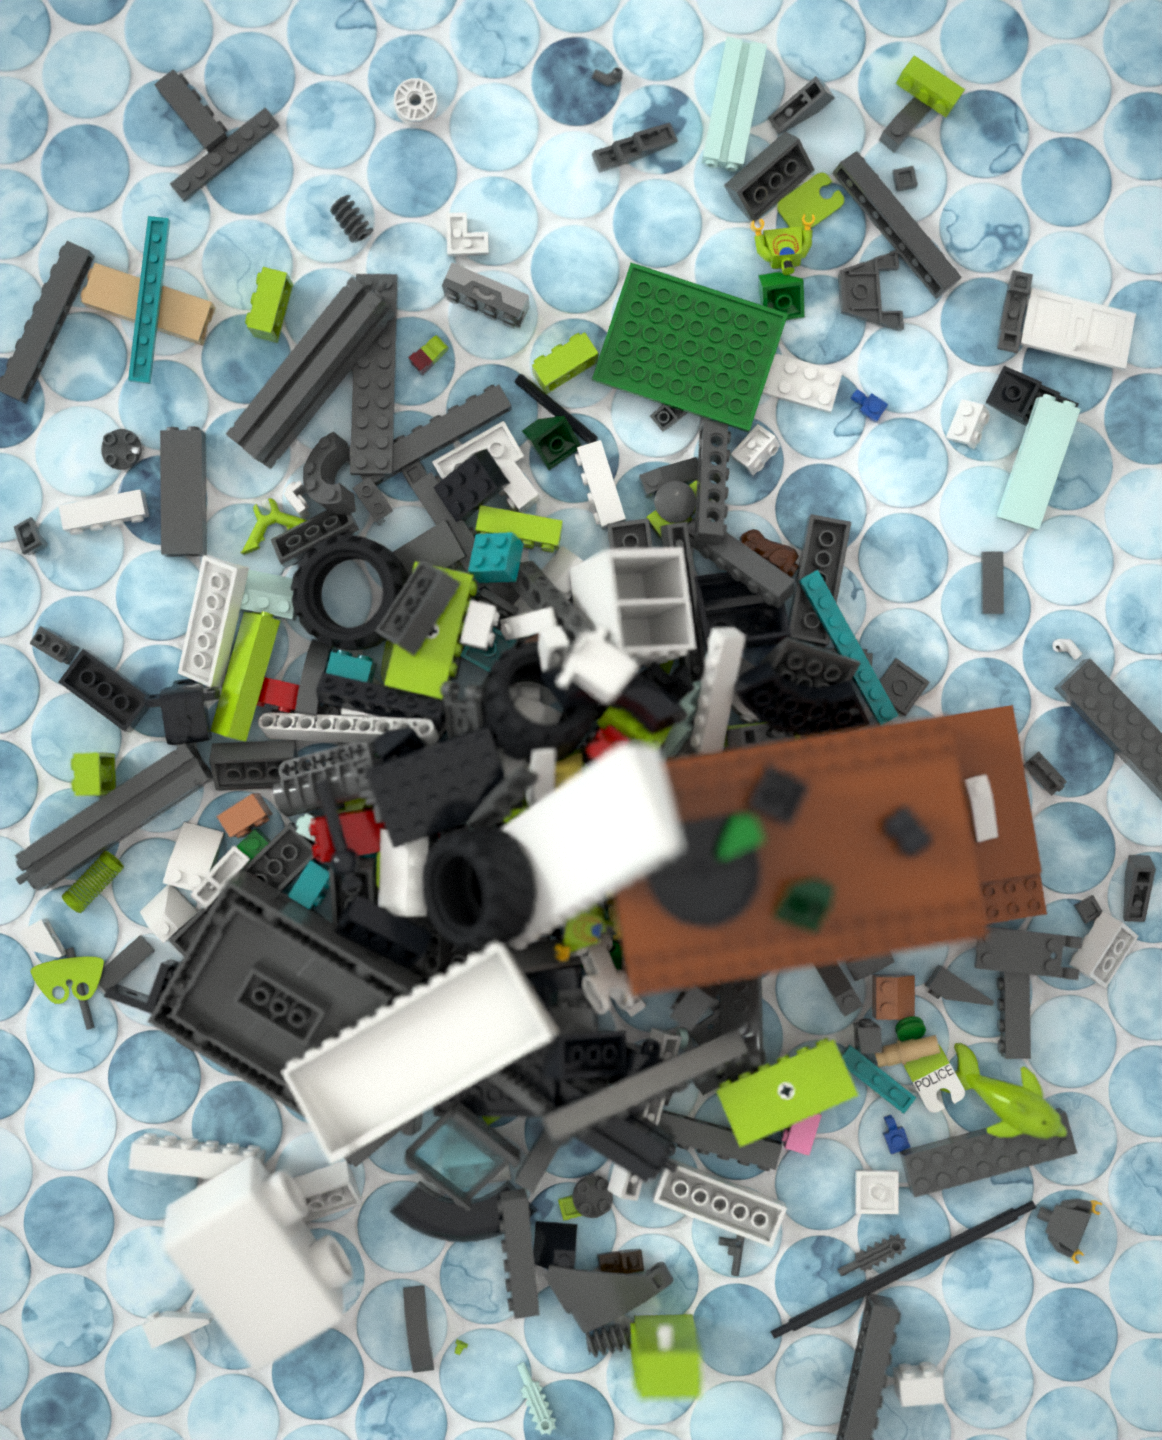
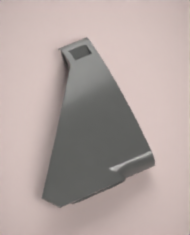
(601, 1296)

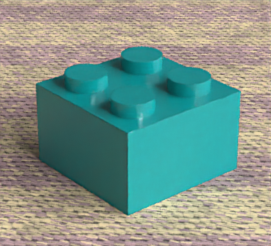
(496, 557)
(486, 659)
(351, 667)
(311, 885)

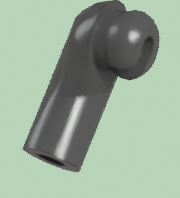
(608, 79)

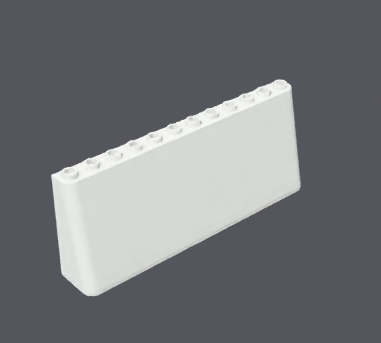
(596, 836)
(418, 1051)

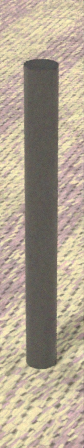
(81, 991)

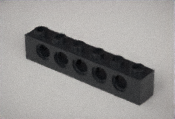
(378, 699)

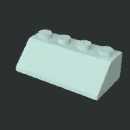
(268, 594)

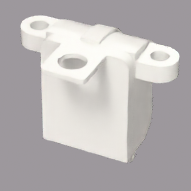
(598, 666)

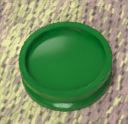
(910, 1028)

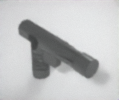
(734, 1250)

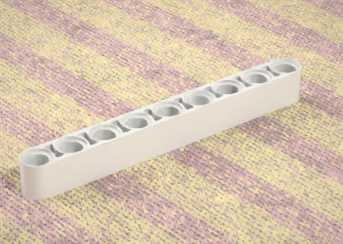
(340, 728)

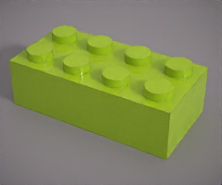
(529, 528)

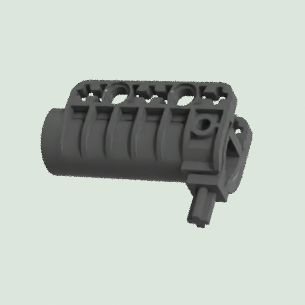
(347, 779)

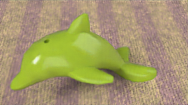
(1018, 1106)

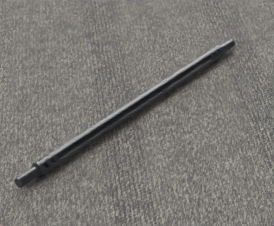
(903, 1269)

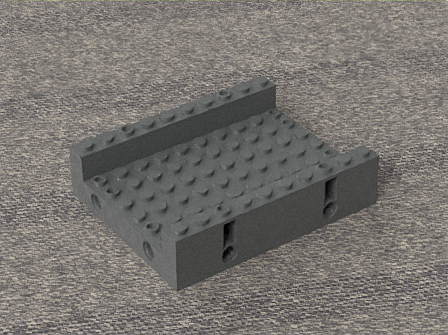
(271, 985)

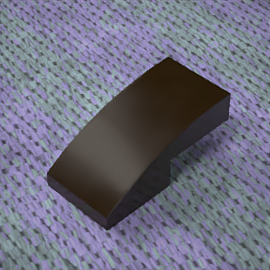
(621, 1261)

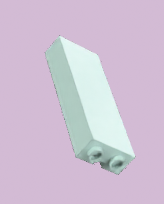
(734, 104)
(1038, 461)

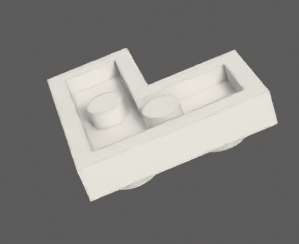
(460, 241)

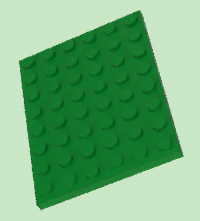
(689, 347)

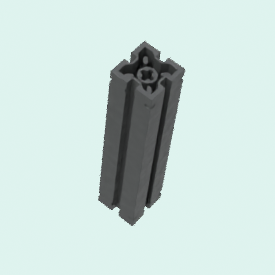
(312, 371)
(113, 817)

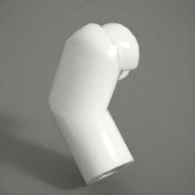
(1066, 645)

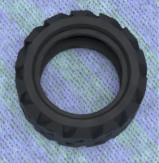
(309, 580)
(512, 729)
(505, 882)

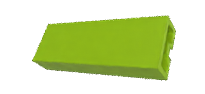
(245, 675)

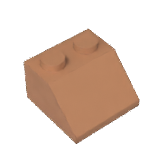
(893, 996)

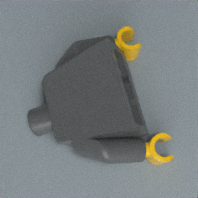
(1068, 1224)

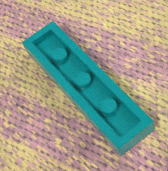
(877, 1079)

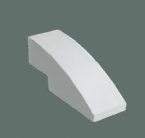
(214, 881)

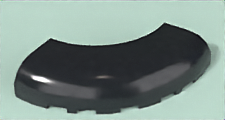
(639, 696)
(798, 706)
(444, 1220)

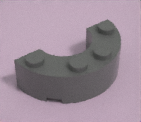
(320, 475)

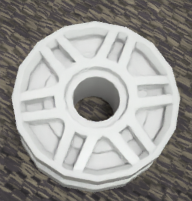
(415, 90)

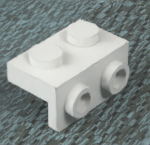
(968, 423)

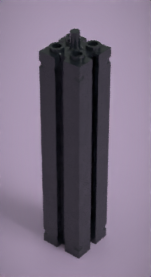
(628, 1142)

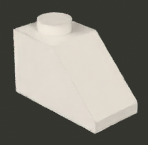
(553, 647)
(42, 939)

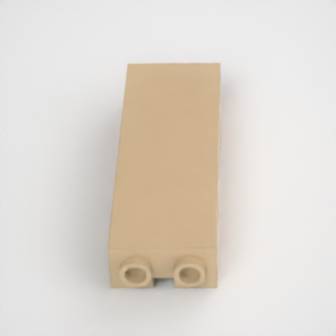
(117, 295)

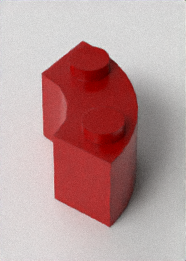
(278, 694)
(607, 741)

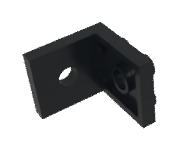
(140, 1000)

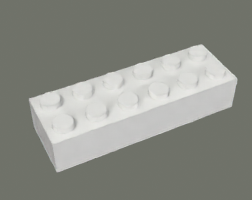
(188, 1156)
(720, 1203)

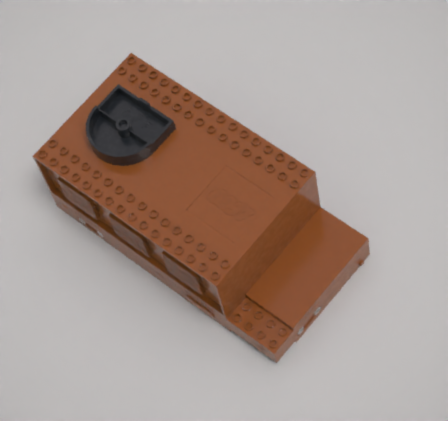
(714, 917)

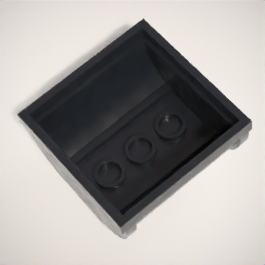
(732, 605)

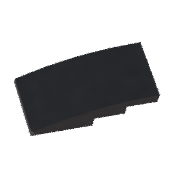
(1016, 394)

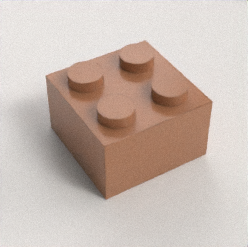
(244, 815)

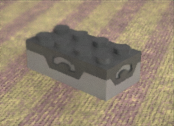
(485, 296)

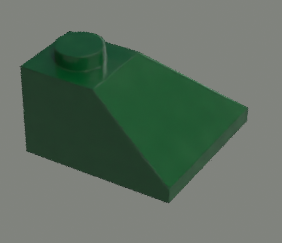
(552, 439)
(806, 904)

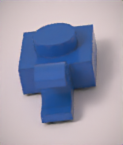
(871, 406)
(895, 1137)

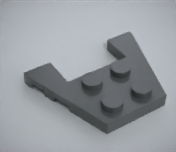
(861, 292)

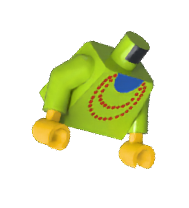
(783, 246)
(584, 931)

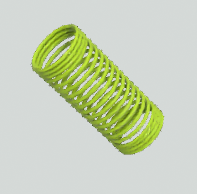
(108, 860)

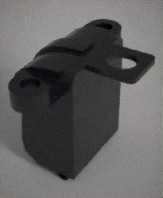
(184, 711)
(638, 1060)

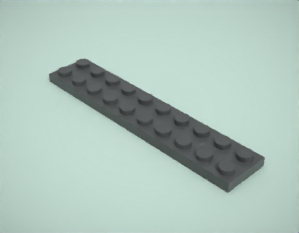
(375, 393)

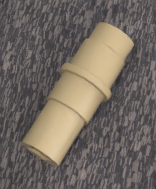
(907, 1051)

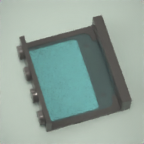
(460, 1154)

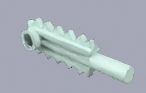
(535, 1399)

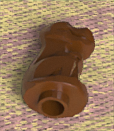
(775, 553)

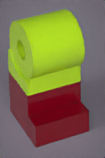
(428, 354)

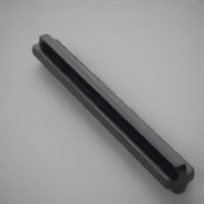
(554, 408)

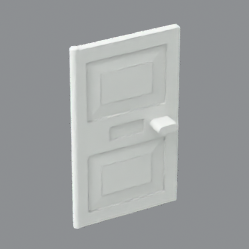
(1077, 329)

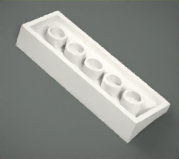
(213, 621)

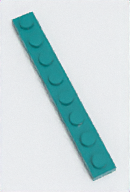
(149, 300)
(848, 646)

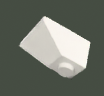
(168, 913)

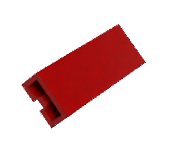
(359, 829)

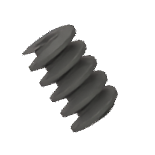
(349, 220)
(609, 1340)

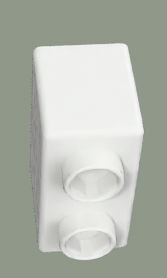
(257, 1260)

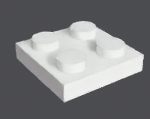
(876, 1191)

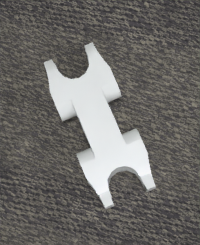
(602, 977)

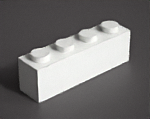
(600, 483)
(104, 511)

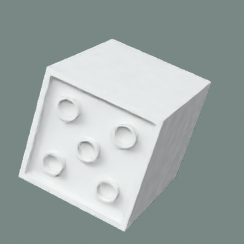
(639, 600)

